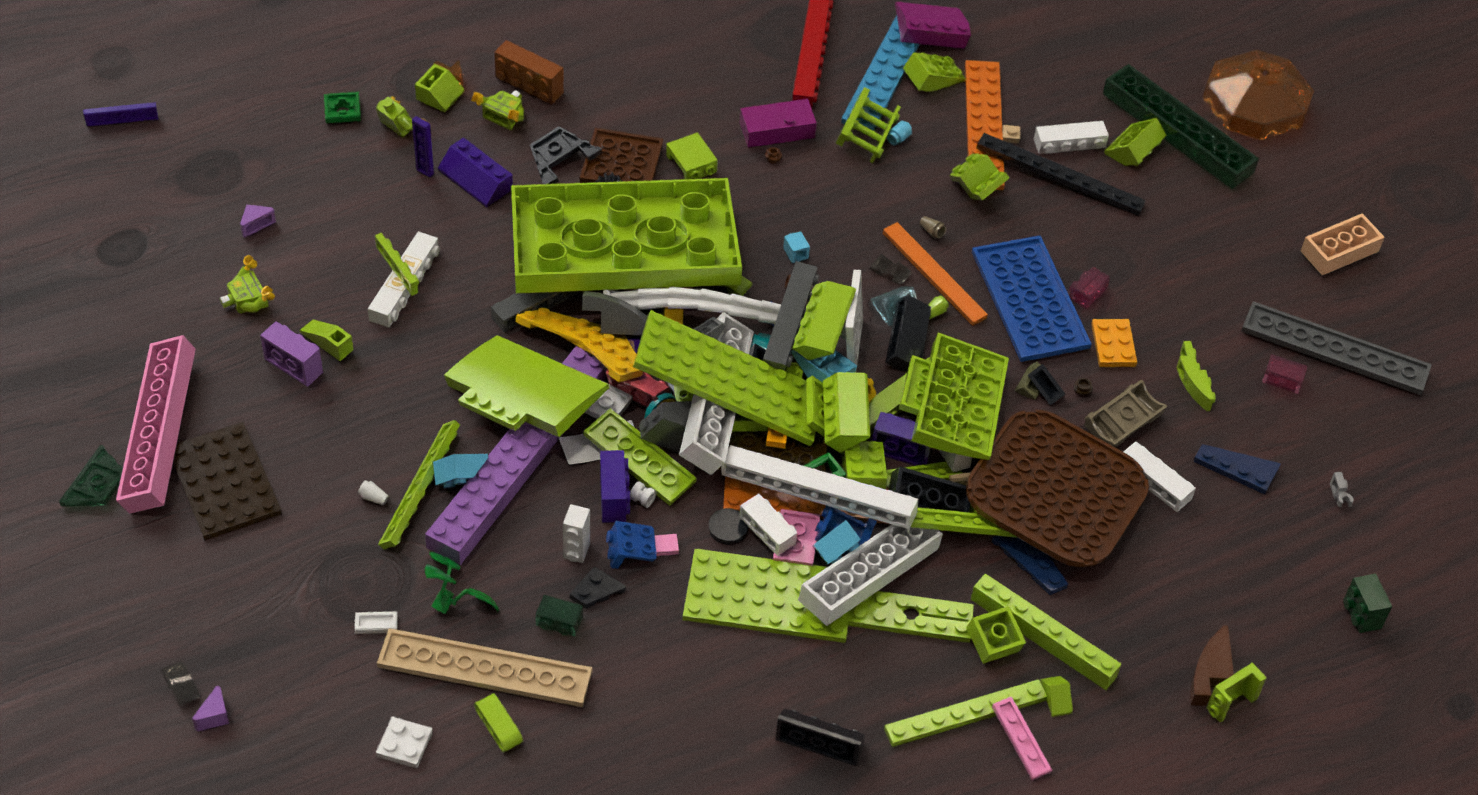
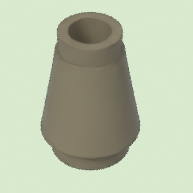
(933, 227)

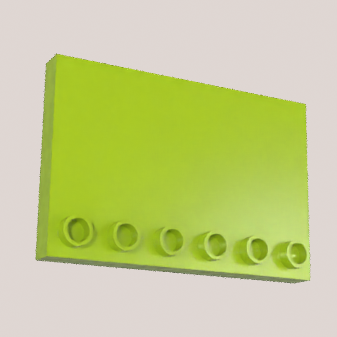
(624, 235)

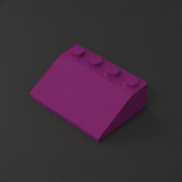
(932, 25)

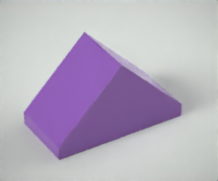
(256, 218)
(212, 712)

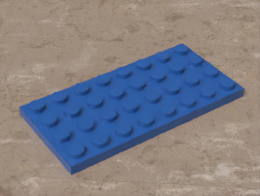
(1031, 298)

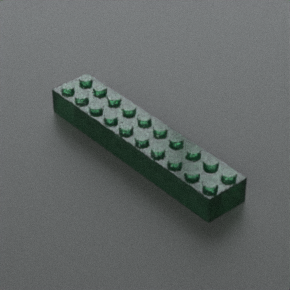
(1182, 126)

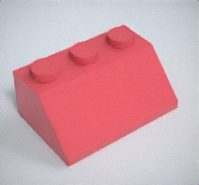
(643, 388)

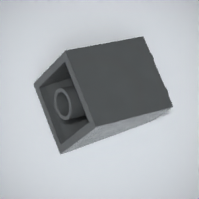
(666, 424)

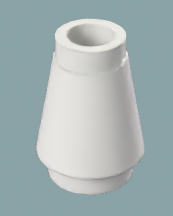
(371, 492)

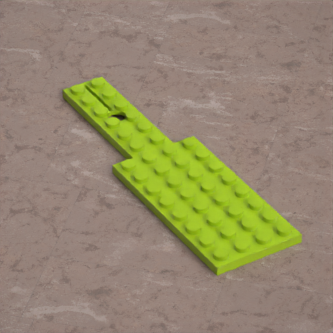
(765, 596)

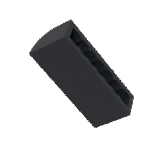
(908, 332)

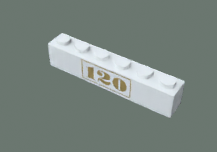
(393, 294)

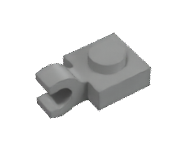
(1339, 487)

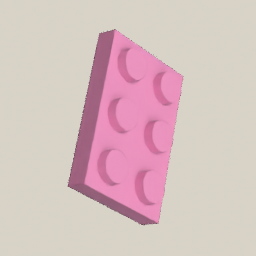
(805, 525)

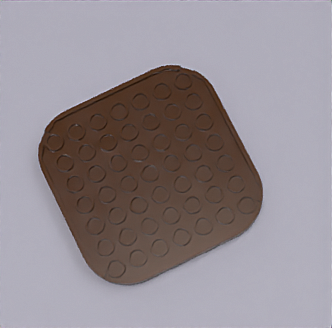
(1058, 488)

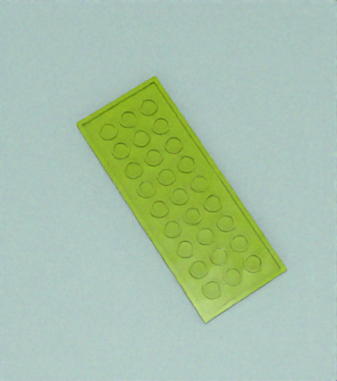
(724, 376)

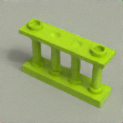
(857, 112)

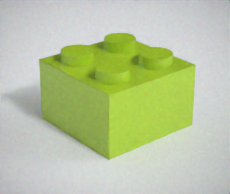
(996, 634)

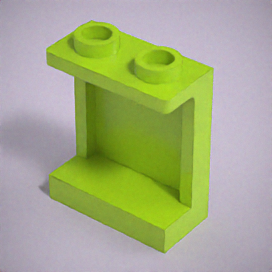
(692, 156)
(1247, 682)

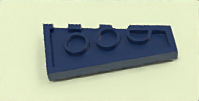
(1242, 468)
(1034, 562)

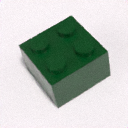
(1367, 603)

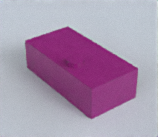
(777, 123)

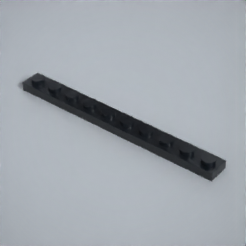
(1061, 174)

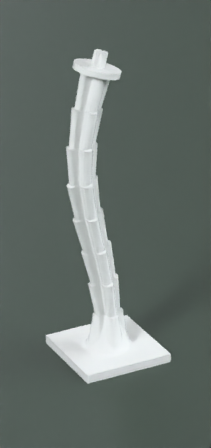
(741, 307)

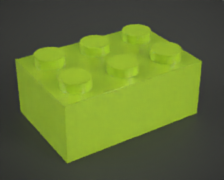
(866, 464)

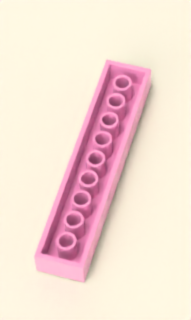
(156, 425)

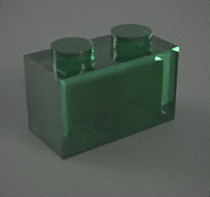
(559, 615)

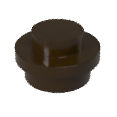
(1083, 386)

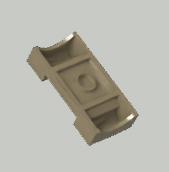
(1124, 414)

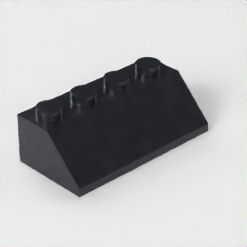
(930, 490)
(819, 736)

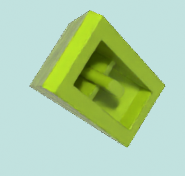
(1058, 695)

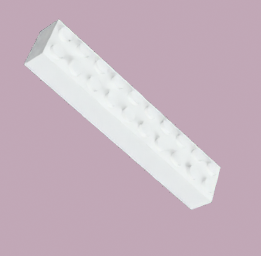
(708, 424)

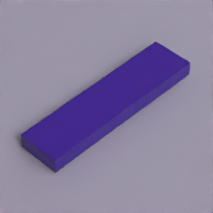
(120, 114)
(423, 146)

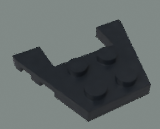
(557, 147)

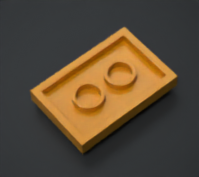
(1114, 343)

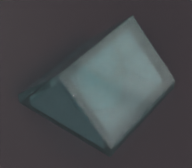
(887, 302)

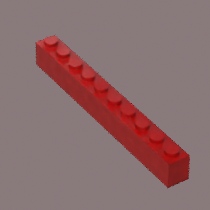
(811, 51)

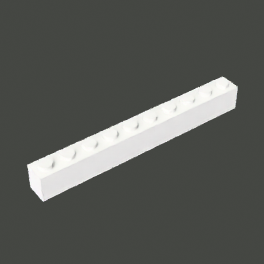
(820, 487)

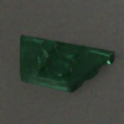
(95, 482)

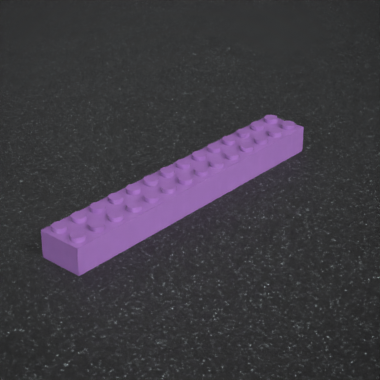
(498, 479)

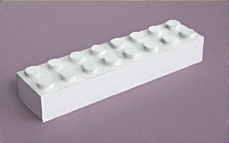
(866, 570)

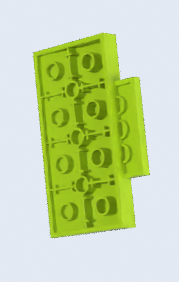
(522, 386)
(955, 397)

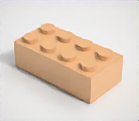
(1342, 244)

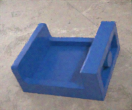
(834, 517)

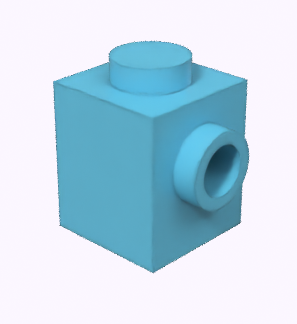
(796, 247)

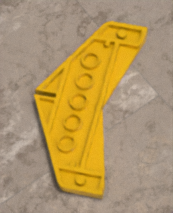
(610, 349)

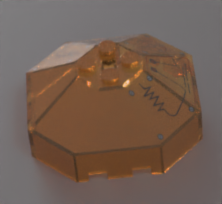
(1257, 102)

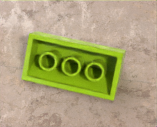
(823, 320)
(846, 410)

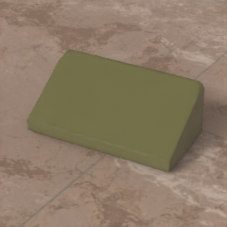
(1026, 386)

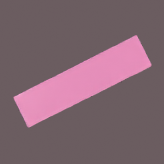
(1021, 738)

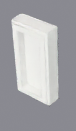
(375, 622)

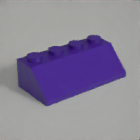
(476, 172)

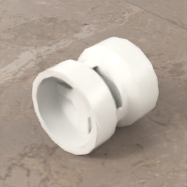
(643, 494)

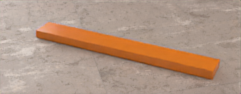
(935, 274)

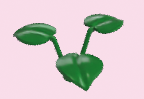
(445, 597)

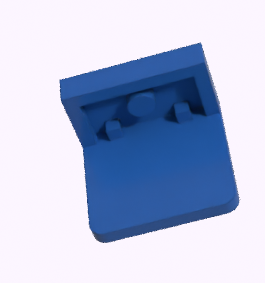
(630, 541)

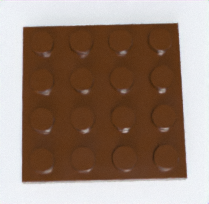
(624, 154)

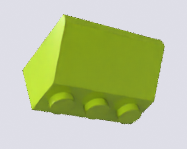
(1136, 142)

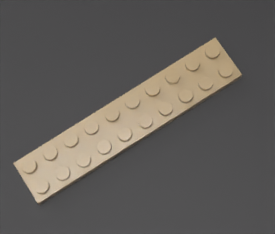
(485, 667)

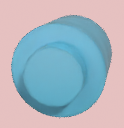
(899, 133)

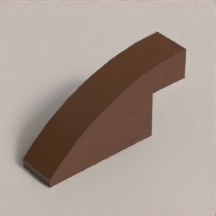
(1212, 667)

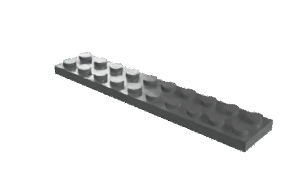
(1337, 348)

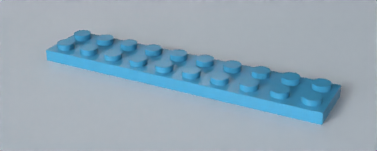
(883, 74)

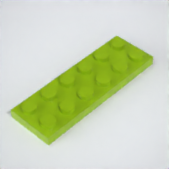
(645, 459)

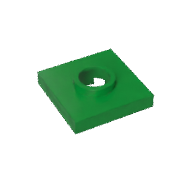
(347, 100)

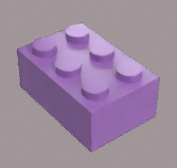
(291, 353)

